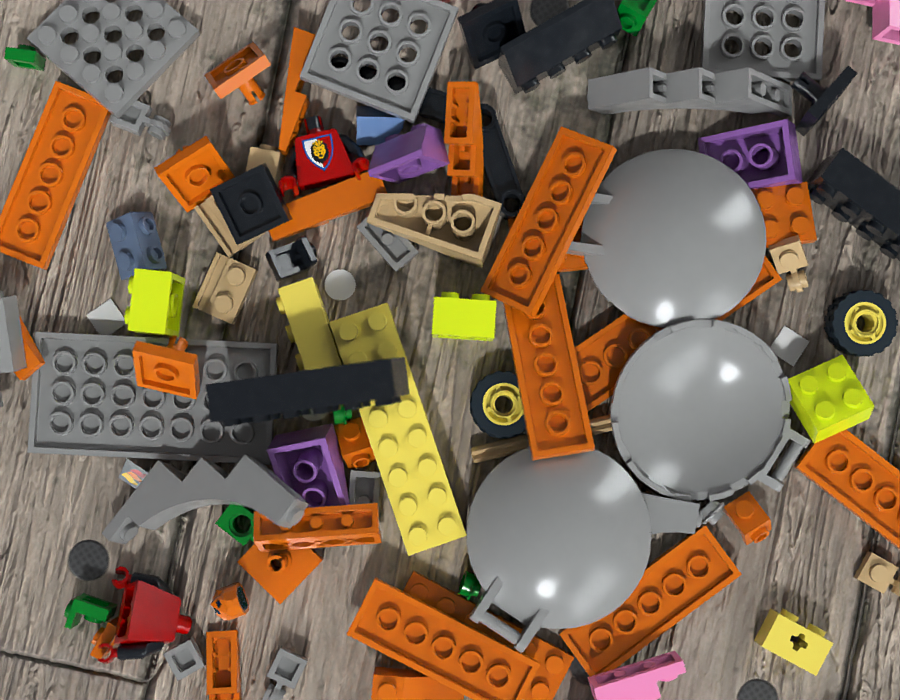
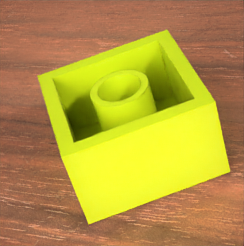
(155, 302)
(464, 317)
(829, 399)

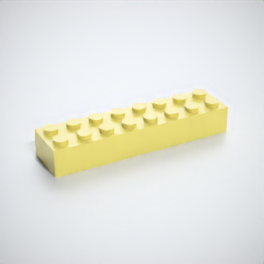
(402, 438)

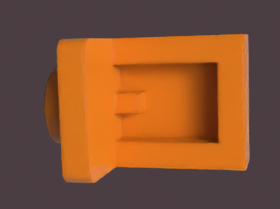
(354, 444)
(749, 518)
(104, 635)

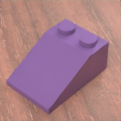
(759, 154)
(311, 465)

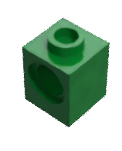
(229, 524)

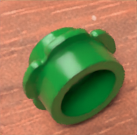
(342, 416)
(469, 585)

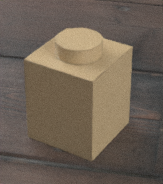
(269, 155)

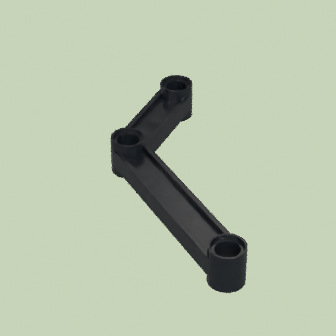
(495, 152)

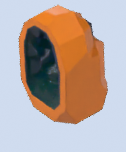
(230, 601)

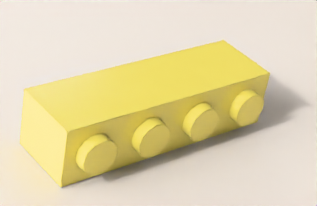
(308, 325)

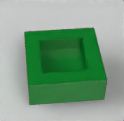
(25, 57)

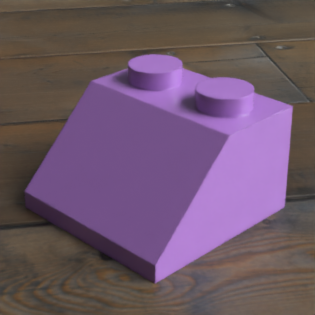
(409, 154)

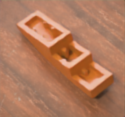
(464, 137)

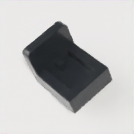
(292, 258)

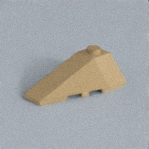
(445, 223)

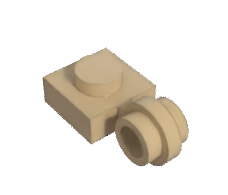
(790, 256)
(878, 573)

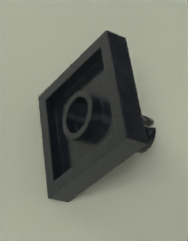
(489, 28)
(820, 98)
(251, 204)

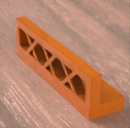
(321, 528)

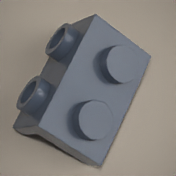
(136, 243)

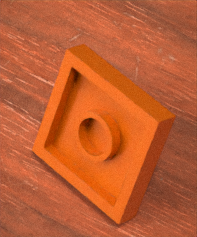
(239, 73)
(194, 172)
(167, 368)
(280, 570)

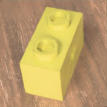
(808, 651)

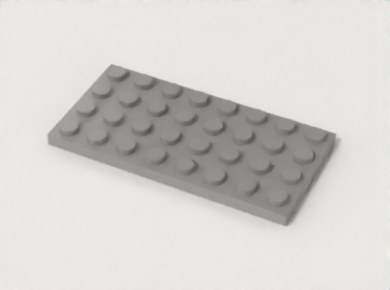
(91, 403)

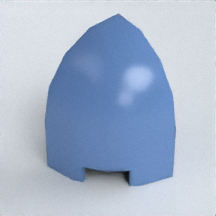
(375, 125)

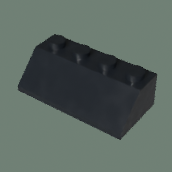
(558, 43)

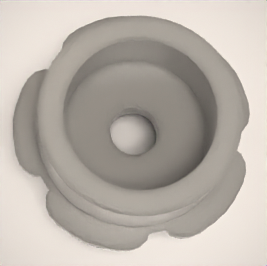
(712, 512)

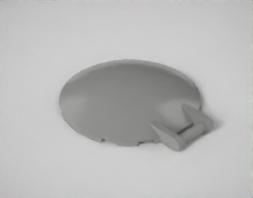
(673, 237)
(704, 412)
(556, 541)

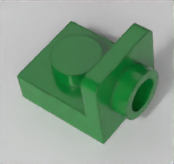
(634, 14)
(93, 608)

